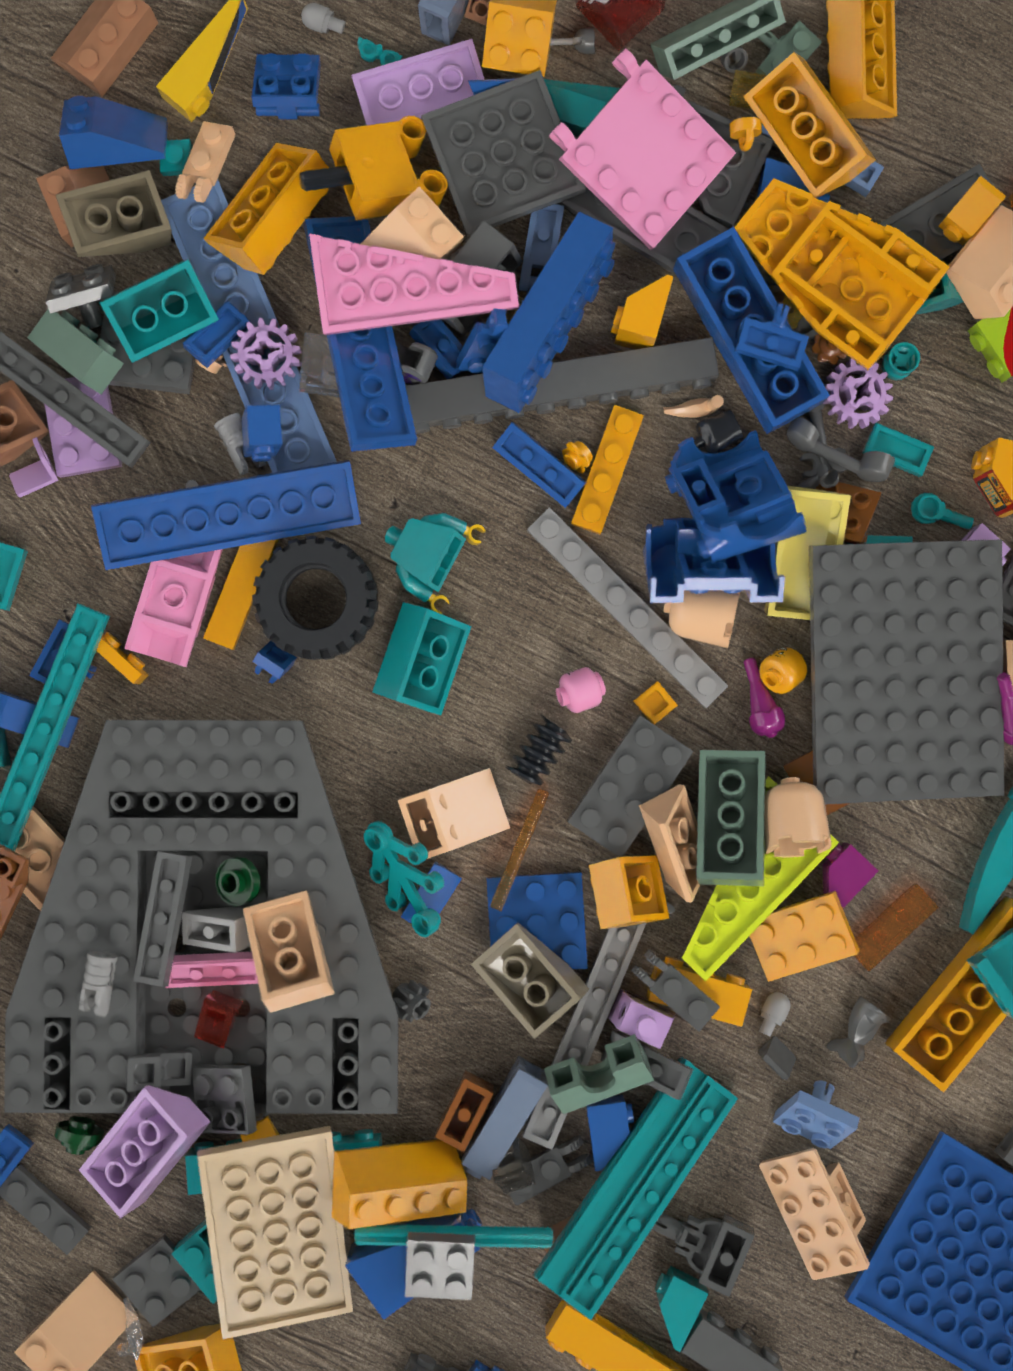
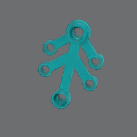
(384, 845)

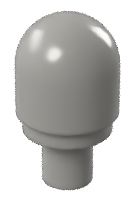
(321, 19)
(774, 1012)

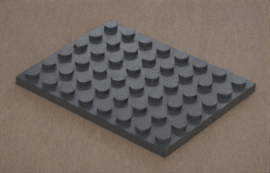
(907, 670)

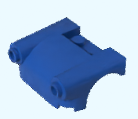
(734, 498)
(676, 565)

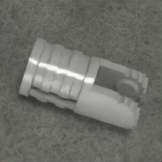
(231, 433)
(98, 982)

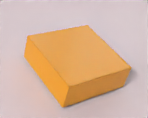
(655, 703)

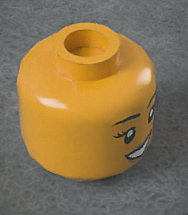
(783, 670)

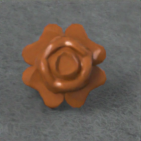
(827, 351)

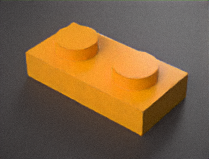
(128, 665)

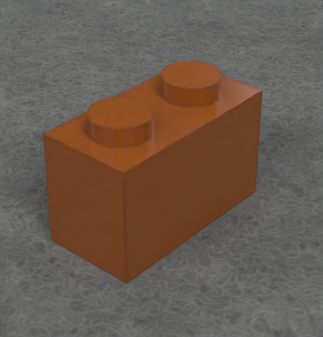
(464, 1111)

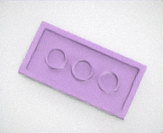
(417, 83)

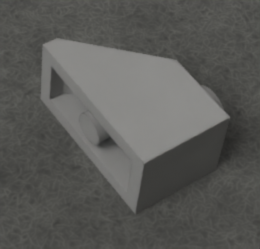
(216, 929)

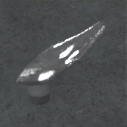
(134, 1333)

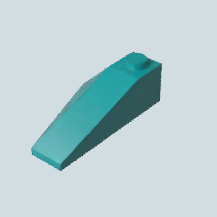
(578, 102)

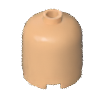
(704, 616)
(795, 819)

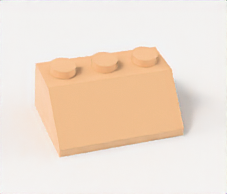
(985, 267)

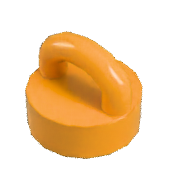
(745, 131)

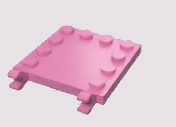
(645, 152)

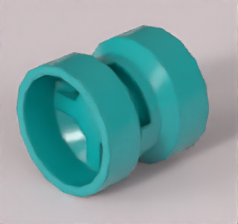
(905, 356)

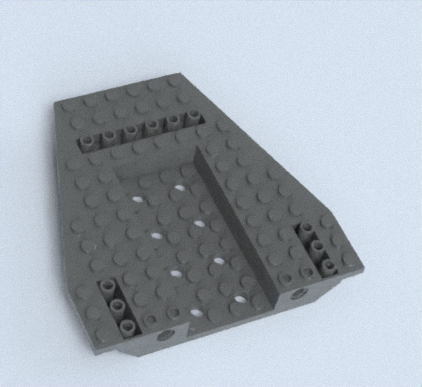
(214, 797)

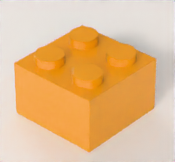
(519, 35)

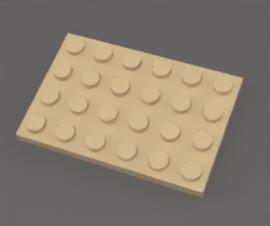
(274, 1232)

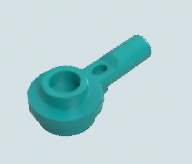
(928, 509)

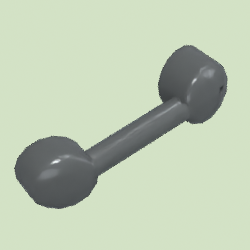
(873, 467)

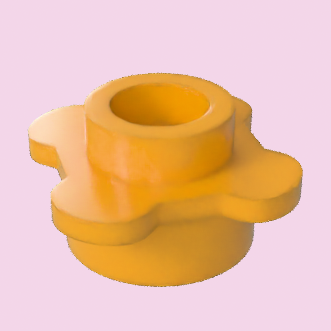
(577, 456)

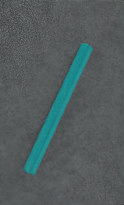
(484, 1235)

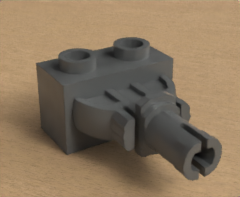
(711, 1247)

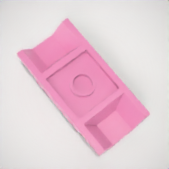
(173, 606)

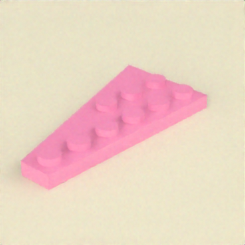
(388, 287)

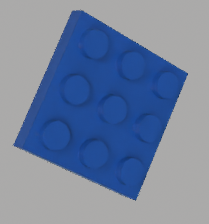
(548, 908)

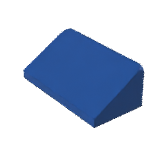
(440, 898)

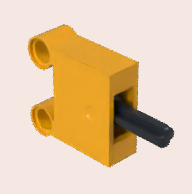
(377, 167)

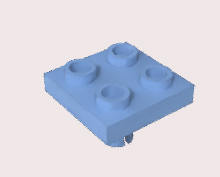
(815, 1117)

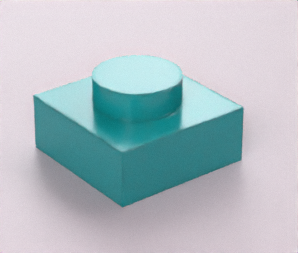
(176, 157)

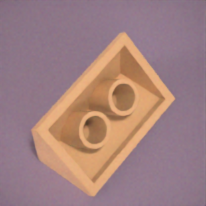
(674, 838)

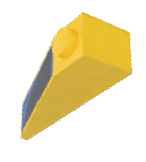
(197, 72)

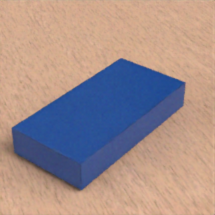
(217, 337)

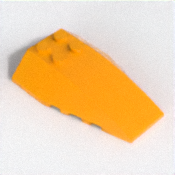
(840, 268)

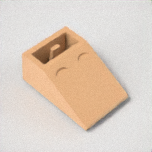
(454, 813)

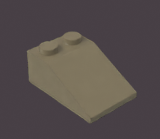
(116, 216)
(530, 979)

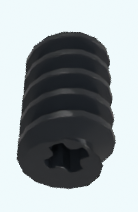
(539, 752)

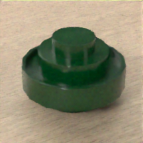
(237, 881)
(78, 1134)

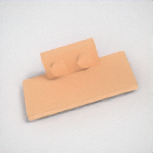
(818, 1212)

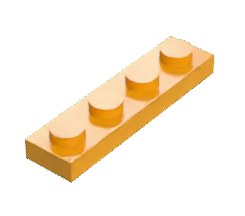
(607, 469)

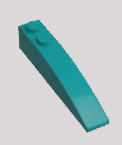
(991, 871)

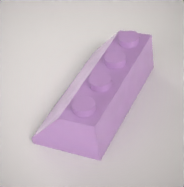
(143, 1148)

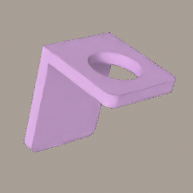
(34, 475)

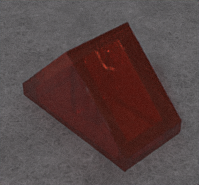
(217, 1018)

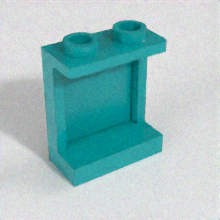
(995, 970)

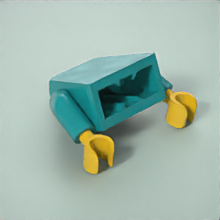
(427, 552)

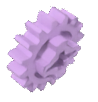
(279, 353)
(871, 394)

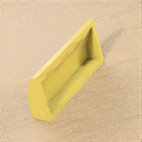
(825, 524)

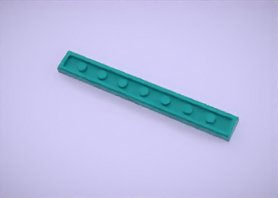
(49, 721)

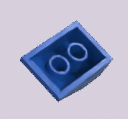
(110, 133)

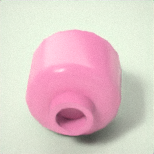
(580, 690)

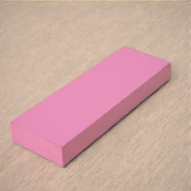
(213, 970)

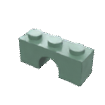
(581, 1085)

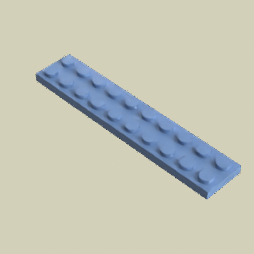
(223, 280)

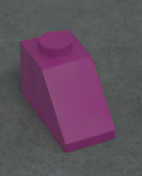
(846, 872)

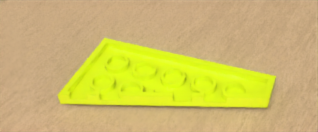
(739, 910)

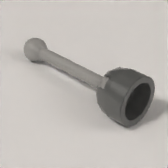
(583, 40)

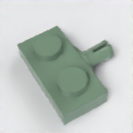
(798, 40)

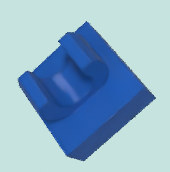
(273, 661)

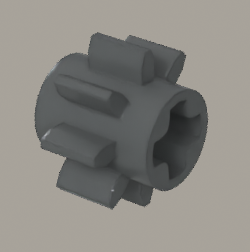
(411, 1000)

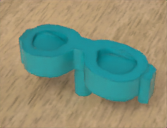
(371, 52)

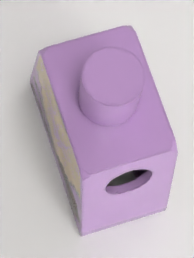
(641, 1018)

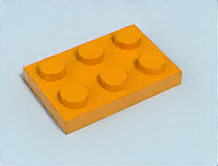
(804, 937)

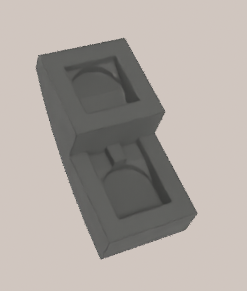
(159, 1069)

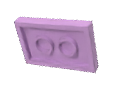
(72, 449)

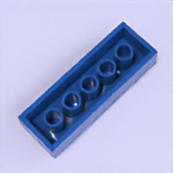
(724, 292)
(549, 313)

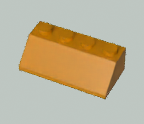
(862, 57)
(809, 126)
(267, 209)
(397, 1183)

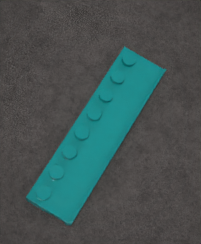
(633, 1192)

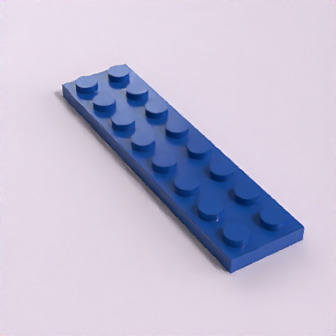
(366, 364)
(226, 514)

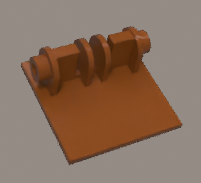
(861, 510)

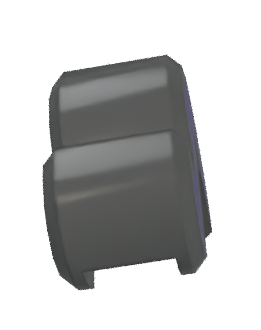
(416, 362)

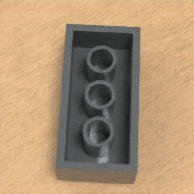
(634, 773)

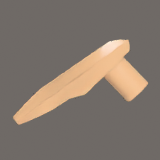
(696, 407)

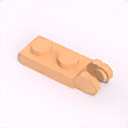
(205, 161)

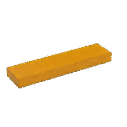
(237, 594)

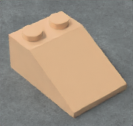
(417, 228)
(287, 952)
(76, 1329)

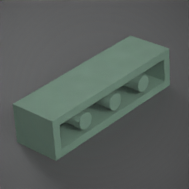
(715, 35)

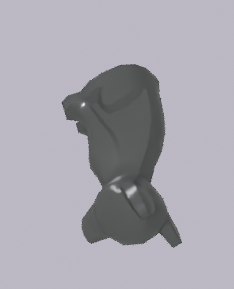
(862, 1027)

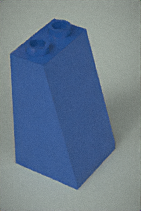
(382, 1268)

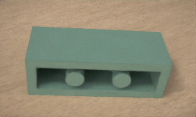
(76, 349)

